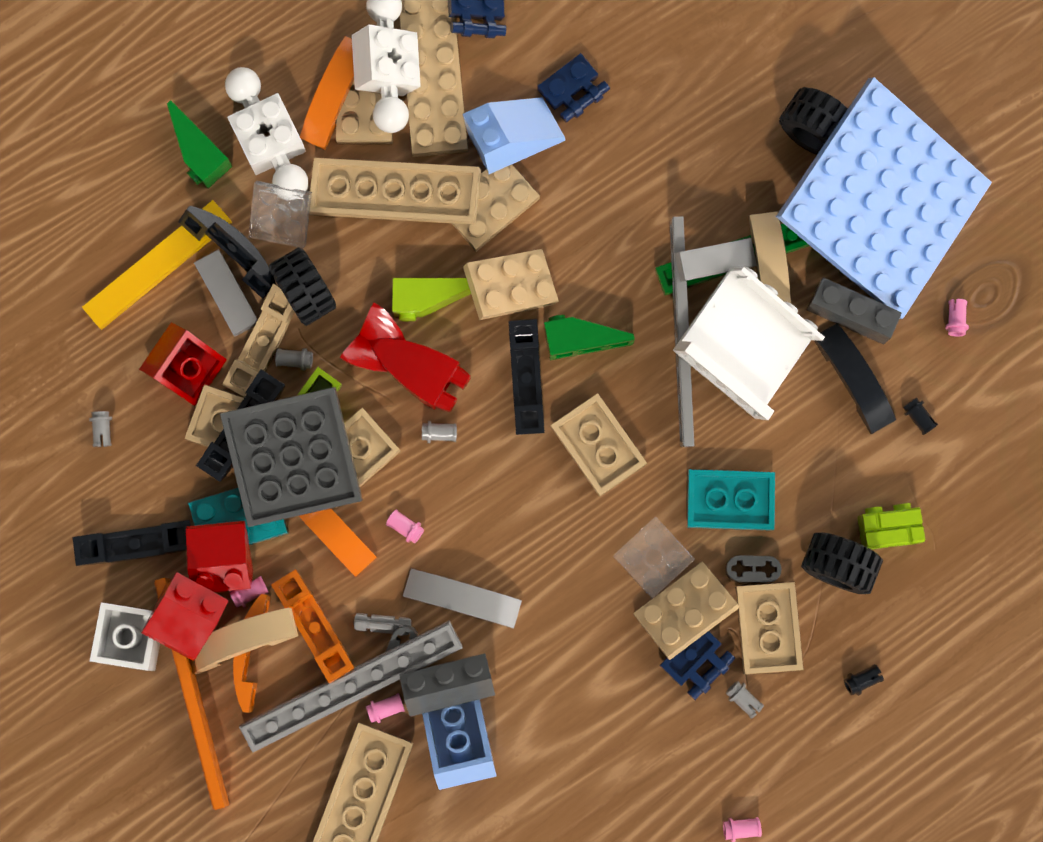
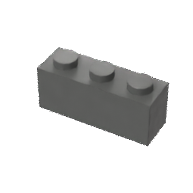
(854, 311)
(447, 685)

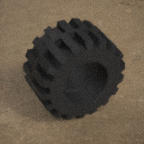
(811, 118)
(302, 286)
(842, 563)

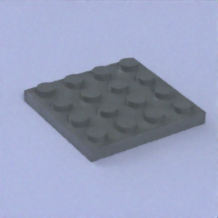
(291, 456)

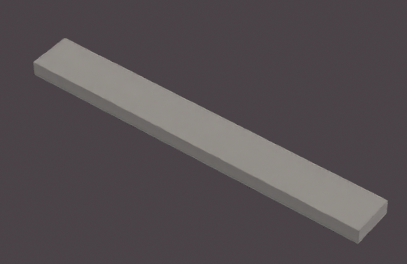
(681, 325)
(350, 687)

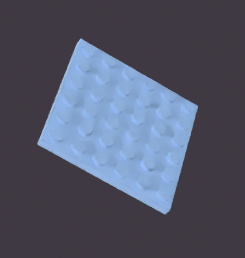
(884, 198)

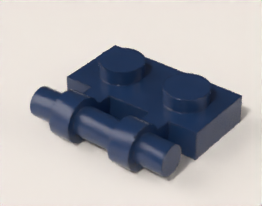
(477, 9)
(567, 82)
(686, 663)

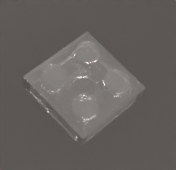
(280, 214)
(653, 557)

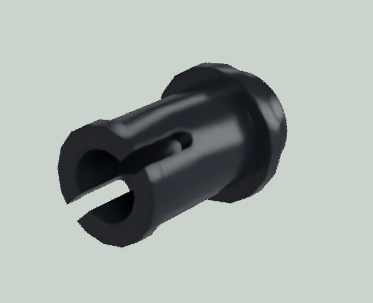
(920, 416)
(863, 680)

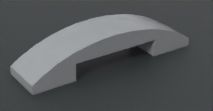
(462, 598)

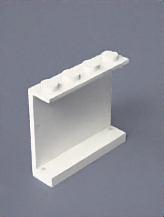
(746, 340)

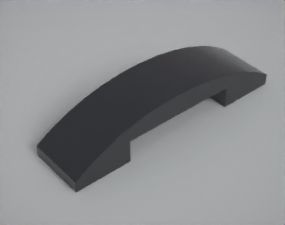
(234, 243)
(526, 377)
(857, 378)
(217, 459)
(130, 544)

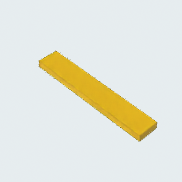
(147, 272)

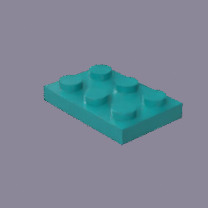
(731, 500)
(229, 508)

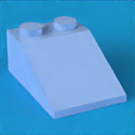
(511, 131)
(459, 745)

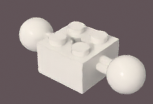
(386, 63)
(262, 117)

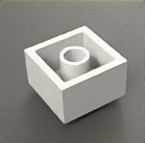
(120, 639)

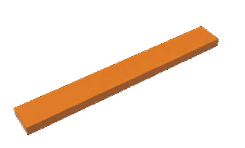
(199, 723)

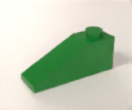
(199, 153)
(577, 337)

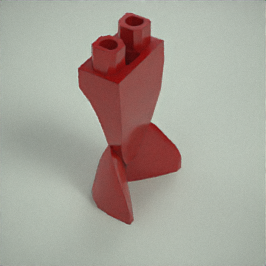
(415, 366)

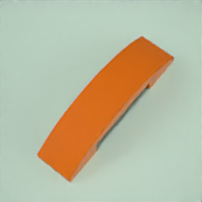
(329, 97)
(340, 539)
(313, 626)
(247, 690)

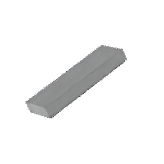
(715, 259)
(226, 292)

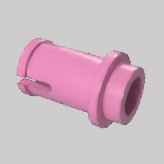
(957, 318)
(405, 526)
(241, 597)
(385, 708)
(741, 829)

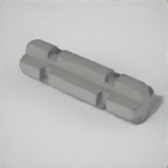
(379, 623)

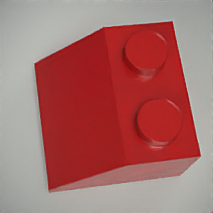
(182, 363)
(219, 556)
(184, 616)

